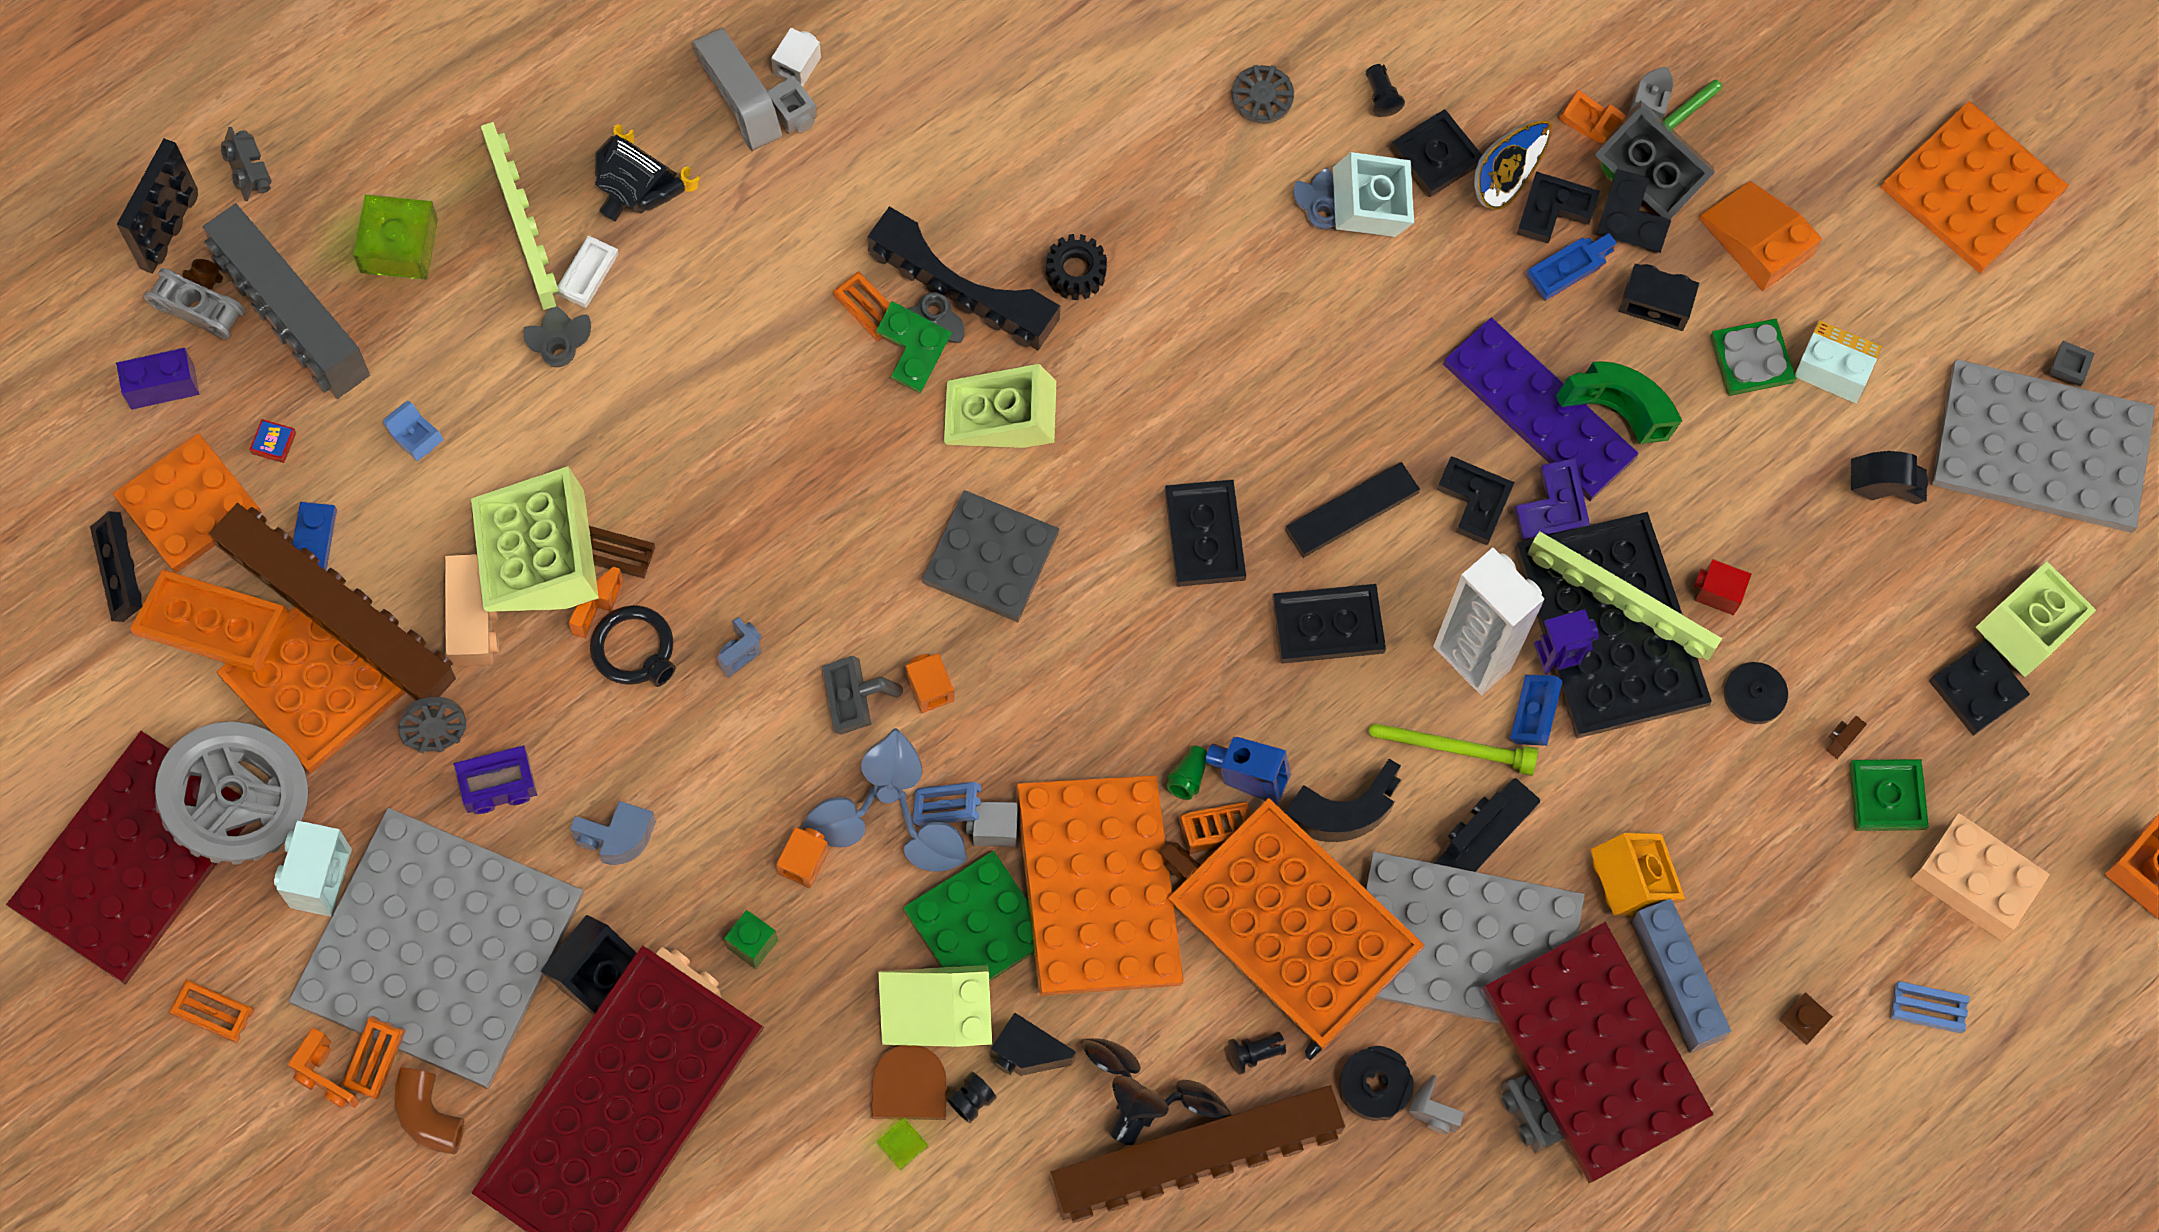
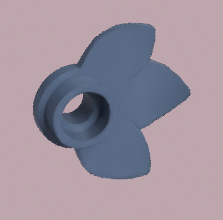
(1316, 198)

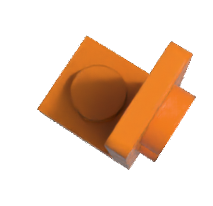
(314, 1053)

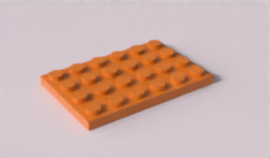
(1098, 885)
(1296, 923)

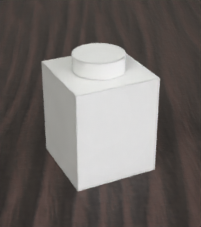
(796, 56)

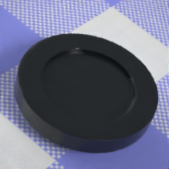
(1756, 693)

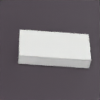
(587, 271)

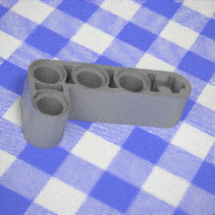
(739, 88)

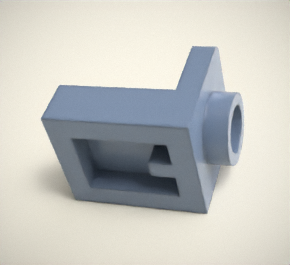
(739, 653)

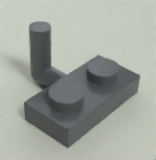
(848, 693)

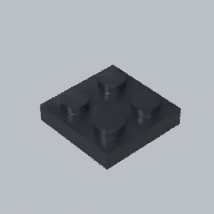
(1437, 152)
(1979, 687)

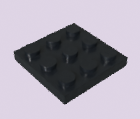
(158, 206)

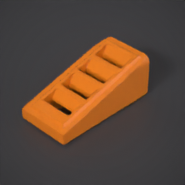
(1201, 817)

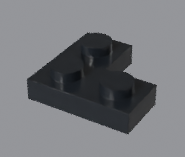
(1554, 198)
(1625, 220)
(1482, 491)

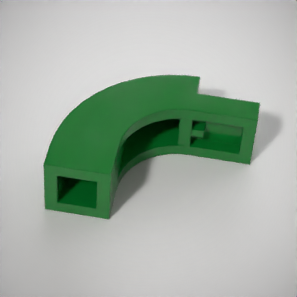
(1627, 392)

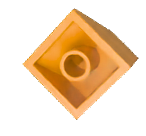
(1636, 872)

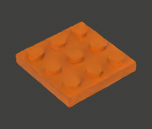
(182, 501)

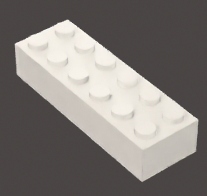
(1488, 620)

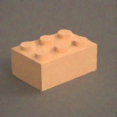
(1980, 877)

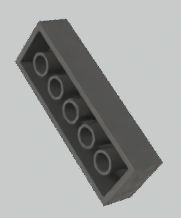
(285, 302)

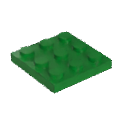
(975, 919)

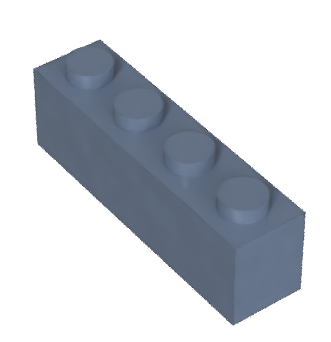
(1680, 975)

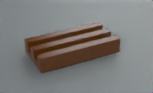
(625, 541)

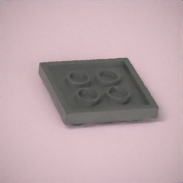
(990, 556)

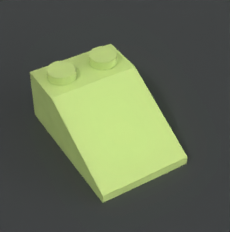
(1001, 409)
(2035, 619)
(936, 1006)

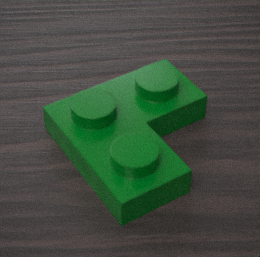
(921, 341)

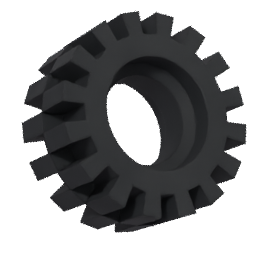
(1076, 249)

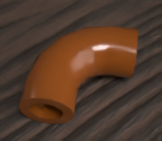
(420, 1117)

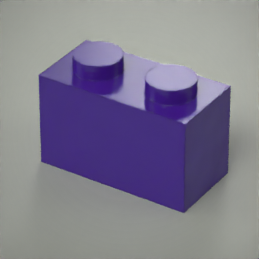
(157, 378)

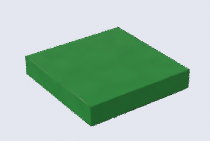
(1888, 795)

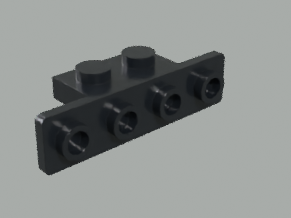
(1489, 828)

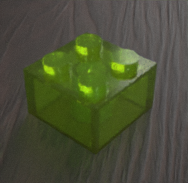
(395, 237)

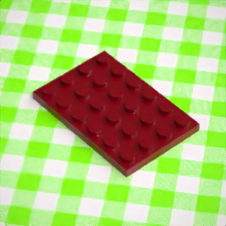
(115, 870)
(1597, 1052)

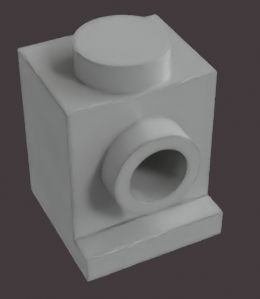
(792, 97)

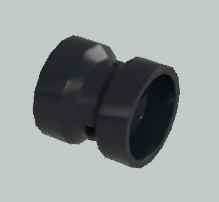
(971, 1097)

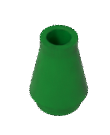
(1187, 775)

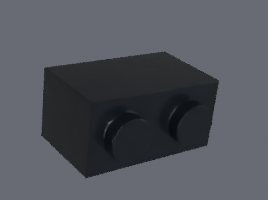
(1659, 296)

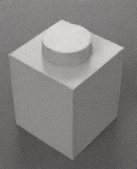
(995, 825)

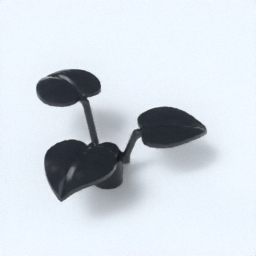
(1137, 1103)

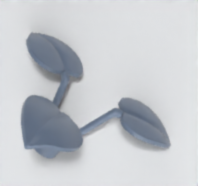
(891, 768)

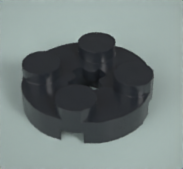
(1394, 1074)

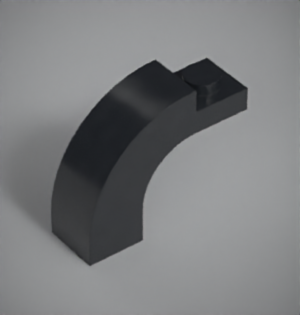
(1347, 820)

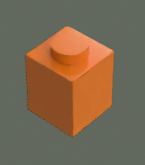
(929, 682)
(803, 856)

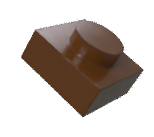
(1844, 735)
(1179, 860)
(1805, 1018)

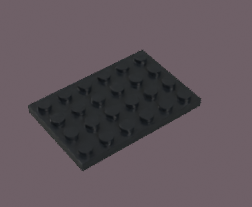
(1631, 669)

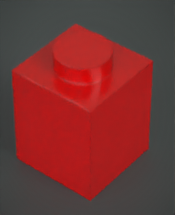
(1721, 586)

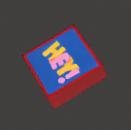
(272, 441)

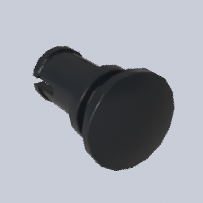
(1385, 96)
(1253, 1051)

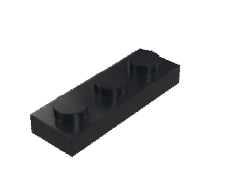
(116, 566)

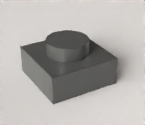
(2071, 363)

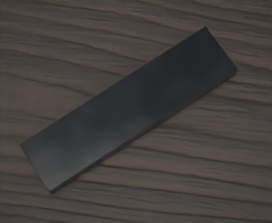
(1352, 509)

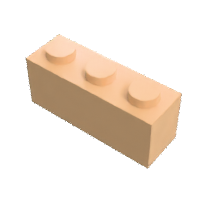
(468, 626)

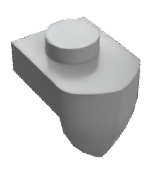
(1655, 90)
(1438, 1116)

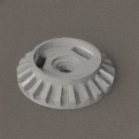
(215, 756)

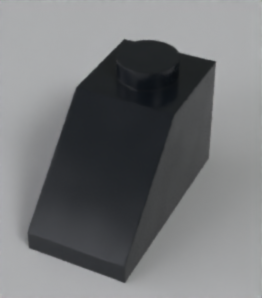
(1028, 1049)

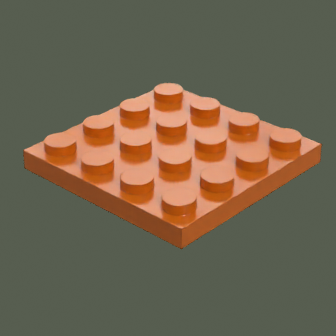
(1974, 186)
(312, 690)

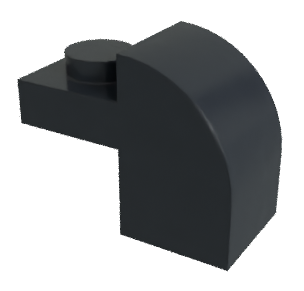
(1888, 474)

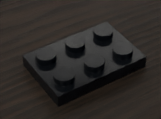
(1205, 533)
(1328, 623)

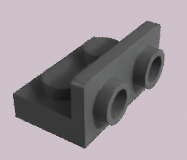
(1535, 1121)

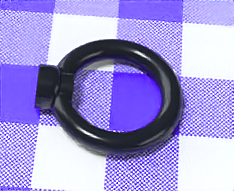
(656, 668)

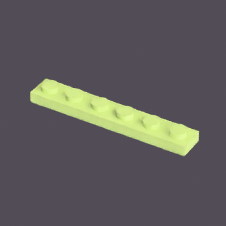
(525, 227)
(1634, 602)

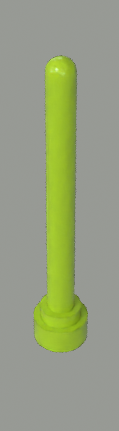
(1521, 759)

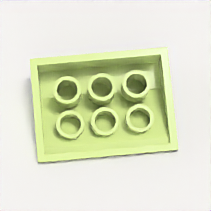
(535, 545)

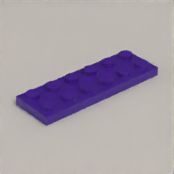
(1525, 398)

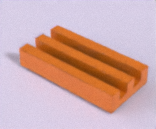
(854, 310)
(238, 1023)
(385, 1029)

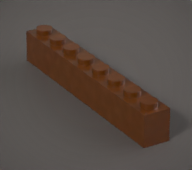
(332, 604)
(1197, 1153)

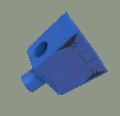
(1252, 767)

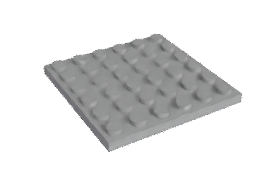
(438, 946)

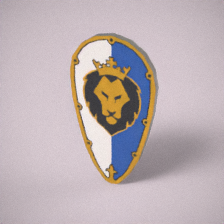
(1510, 163)

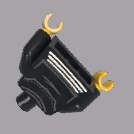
(635, 177)

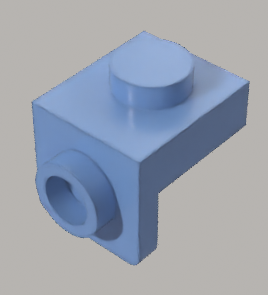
(412, 431)

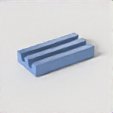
(968, 803)
(1934, 994)

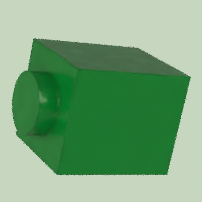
(751, 939)

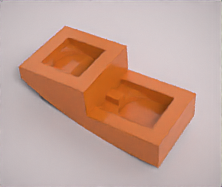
(1590, 117)
(608, 590)

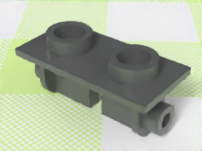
(240, 151)

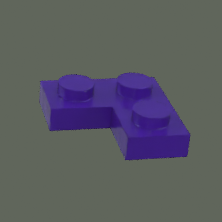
(1563, 506)

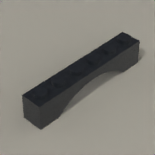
(1018, 312)

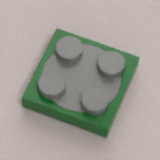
(1752, 357)

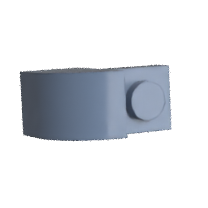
(620, 841)

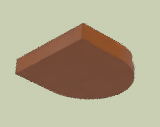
(909, 1085)

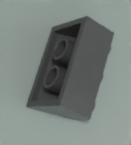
(1654, 150)

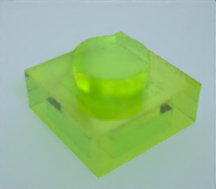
(902, 1144)

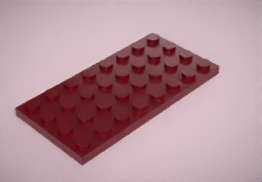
(619, 1104)

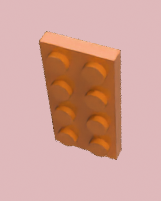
(209, 620)

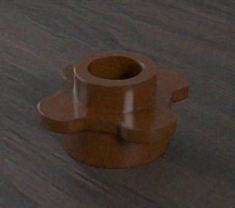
(203, 273)

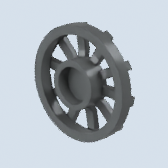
(1263, 94)
(431, 724)

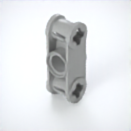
(213, 313)

